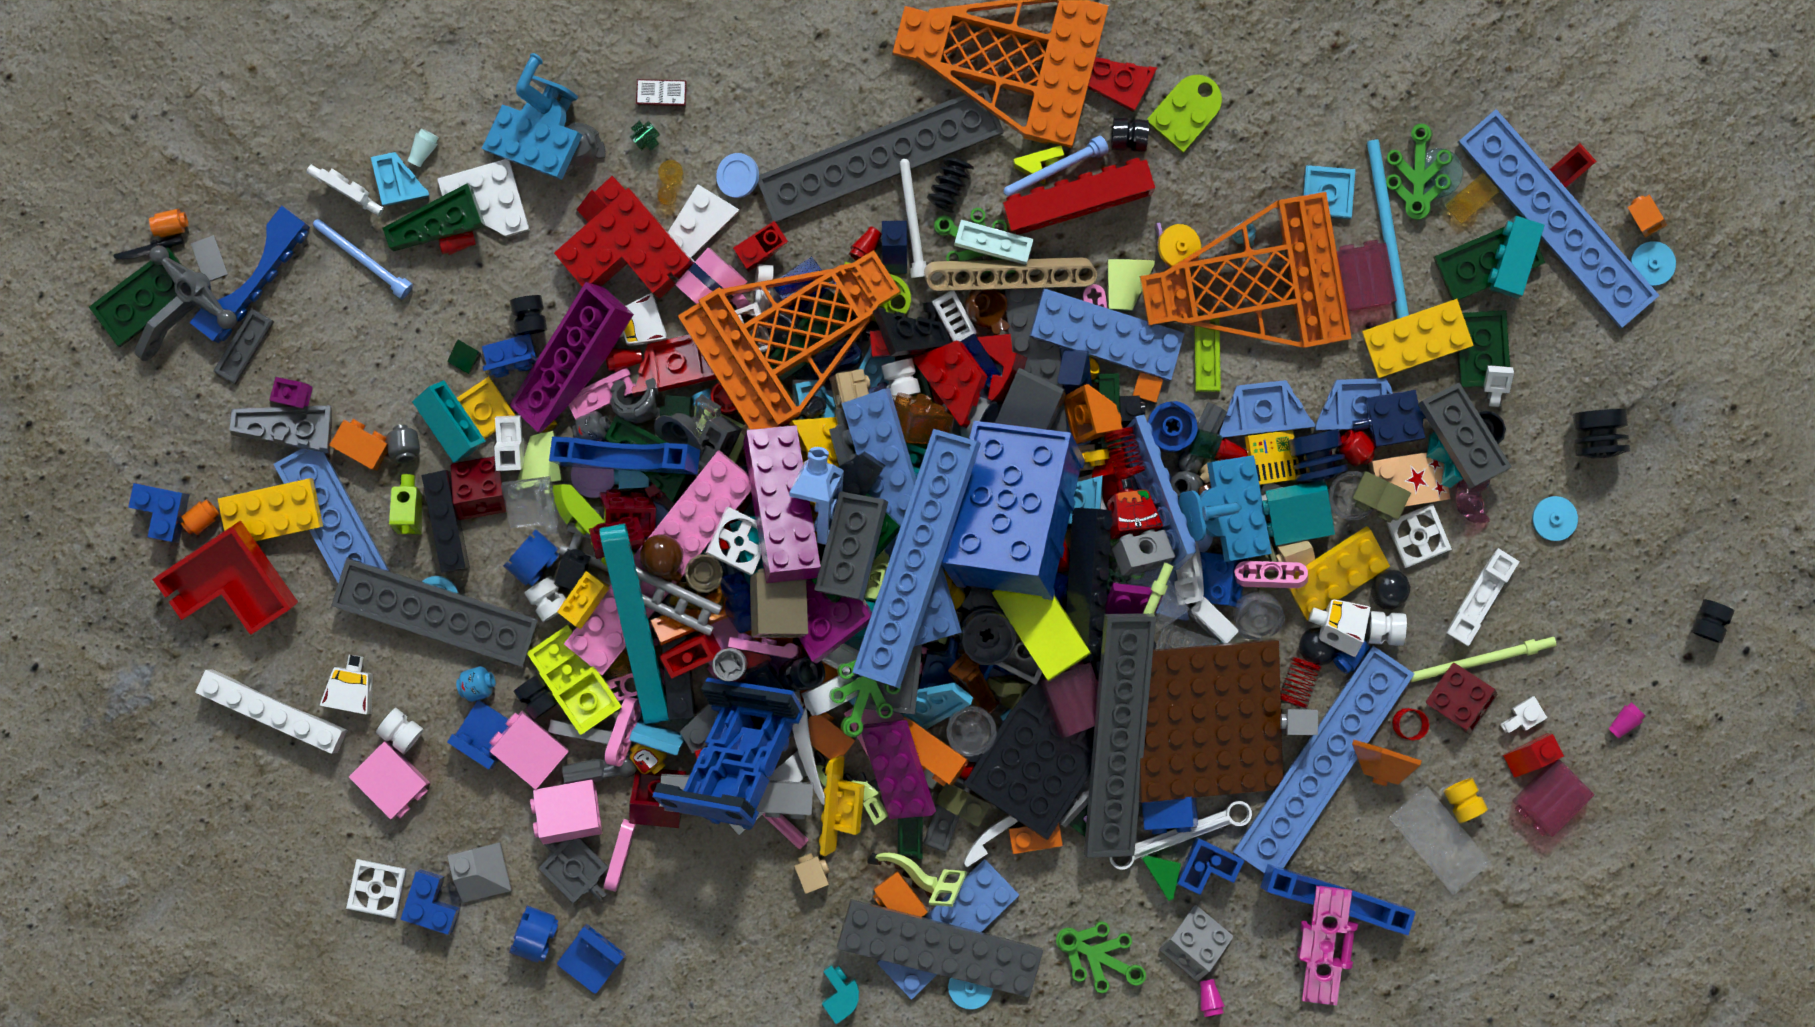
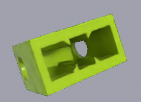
(406, 516)

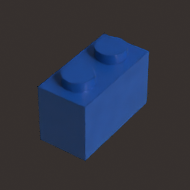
(1170, 814)

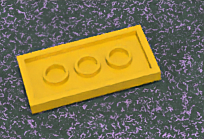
(1417, 338)
(274, 510)
(1340, 571)

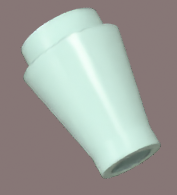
(422, 147)

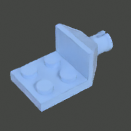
(820, 484)

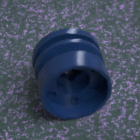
(1317, 455)

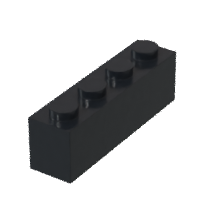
(445, 522)

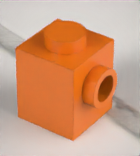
(1647, 215)

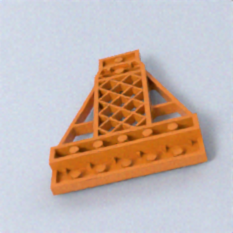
(1063, 73)
(1311, 270)
(740, 363)

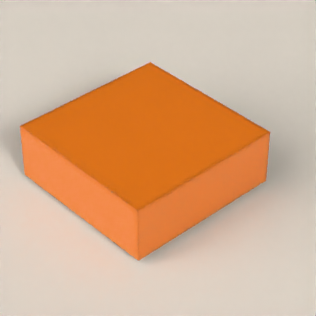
(1147, 387)

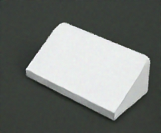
(1213, 621)

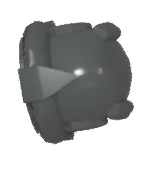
(589, 146)
(632, 408)

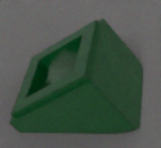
(463, 356)

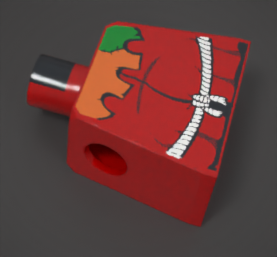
(1132, 511)

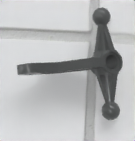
(191, 290)

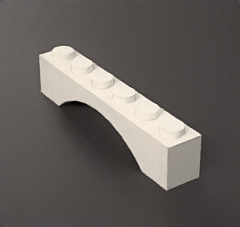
(270, 711)

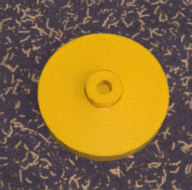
(1177, 243)

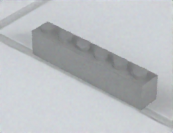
(778, 798)

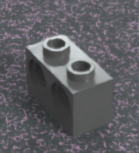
(717, 435)

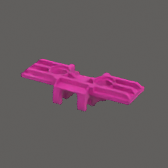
(1319, 944)

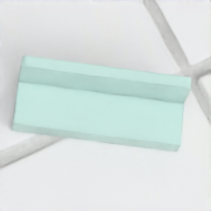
(993, 242)

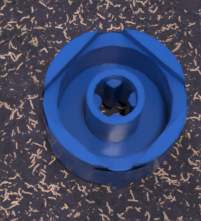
(1185, 424)
(531, 557)
(533, 934)

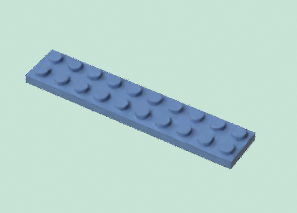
(1567, 228)
(878, 432)
(916, 558)
(1323, 761)

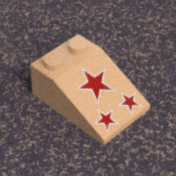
(1415, 474)

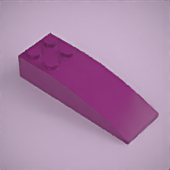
(571, 355)

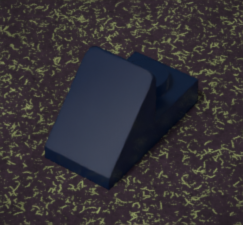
(1074, 370)

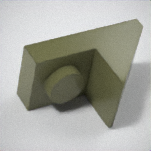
(1009, 687)
(962, 804)

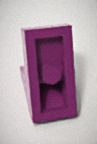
(291, 392)

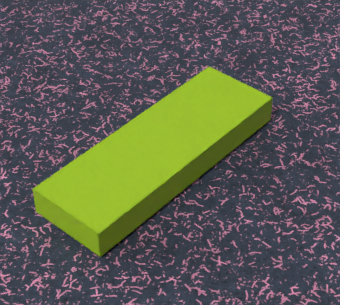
(1207, 358)

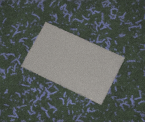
(209, 258)

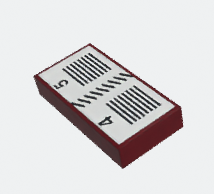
(661, 92)

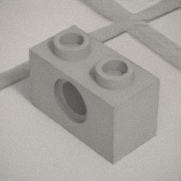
(1133, 560)
(1299, 721)

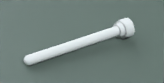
(919, 265)

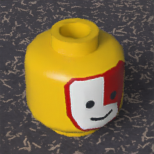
(647, 758)

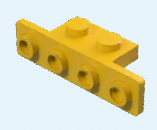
(841, 807)

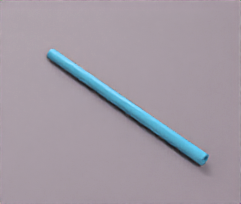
(1387, 225)

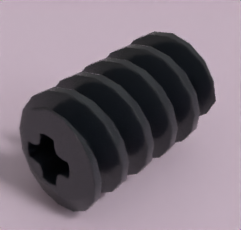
(949, 183)

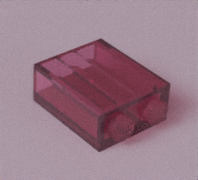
(1366, 275)
(1073, 698)
(1552, 798)

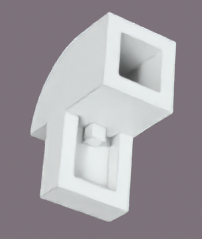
(510, 444)
(818, 699)

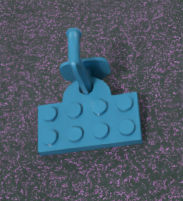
(537, 132)
(1233, 509)

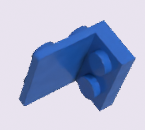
(509, 355)
(1220, 579)
(477, 732)
(591, 958)

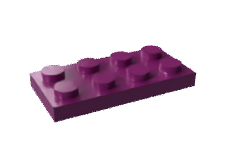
(898, 769)

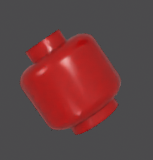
(1357, 447)

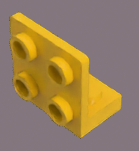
(583, 599)

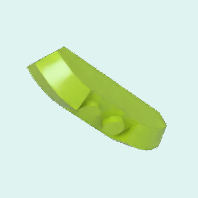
(574, 506)

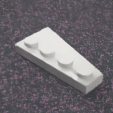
(700, 220)

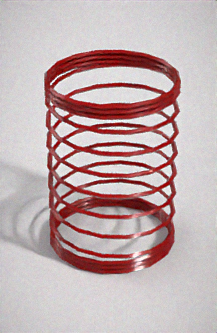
(1117, 434)
(1313, 667)
(1424, 728)

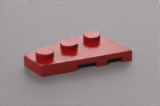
(1120, 81)

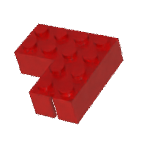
(622, 236)
(231, 567)

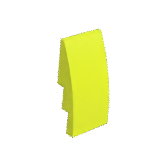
(1044, 631)
(574, 683)

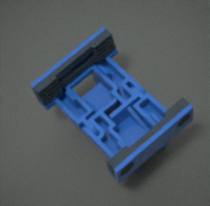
(735, 750)

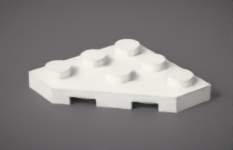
(495, 194)

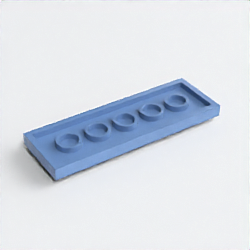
(1106, 334)
(1156, 481)
(342, 529)
(975, 907)

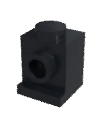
(1130, 408)

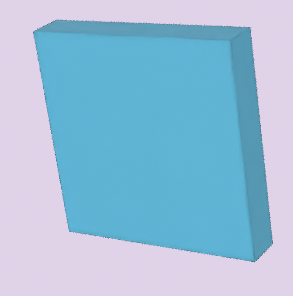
(1337, 184)
(657, 737)

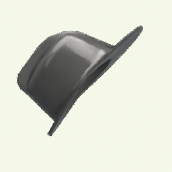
(678, 430)

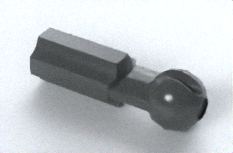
(1209, 421)
(596, 770)

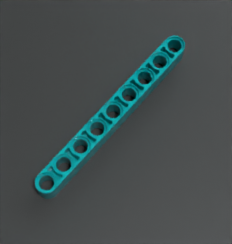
(634, 623)

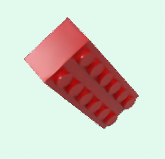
(1079, 197)

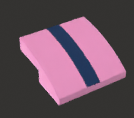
(707, 275)

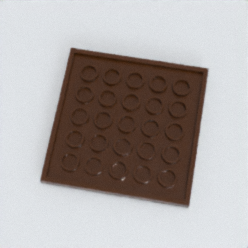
(1213, 721)

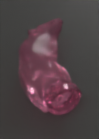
(1470, 502)

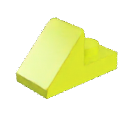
(1032, 163)

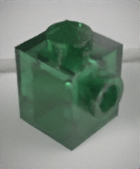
(676, 404)

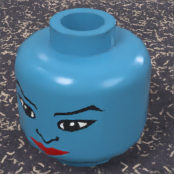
(475, 684)

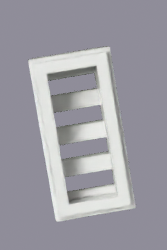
(961, 312)

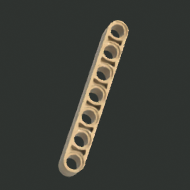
(1000, 267)

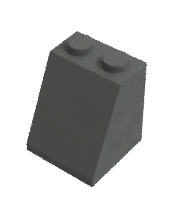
(1031, 402)

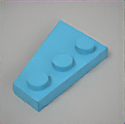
(938, 703)

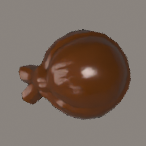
(987, 309)
(662, 557)

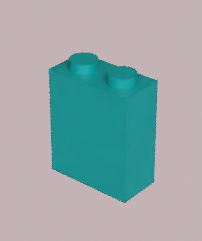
(1299, 512)

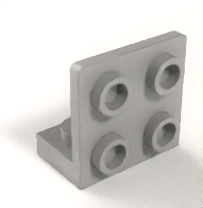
(1197, 943)

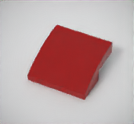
(1001, 384)

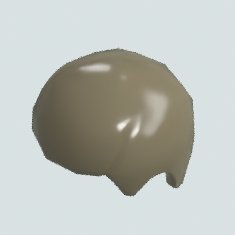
(704, 573)

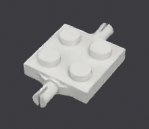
(340, 183)

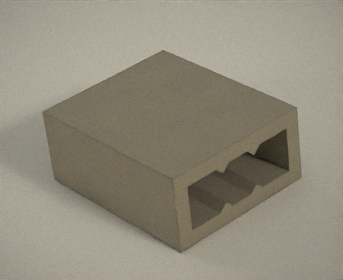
(778, 608)

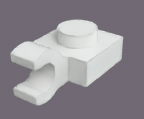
(1497, 381)
(1526, 714)

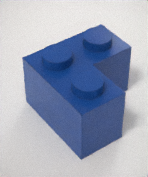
(166, 508)
(1203, 860)
(422, 904)

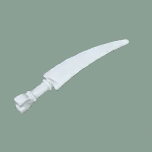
(803, 743)

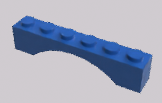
(282, 235)
(618, 456)
(1362, 906)

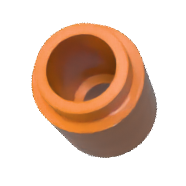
(168, 223)
(199, 517)

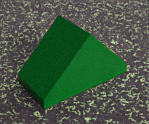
(1164, 872)

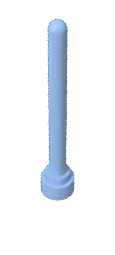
(1095, 148)
(400, 286)

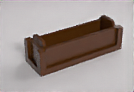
(970, 678)

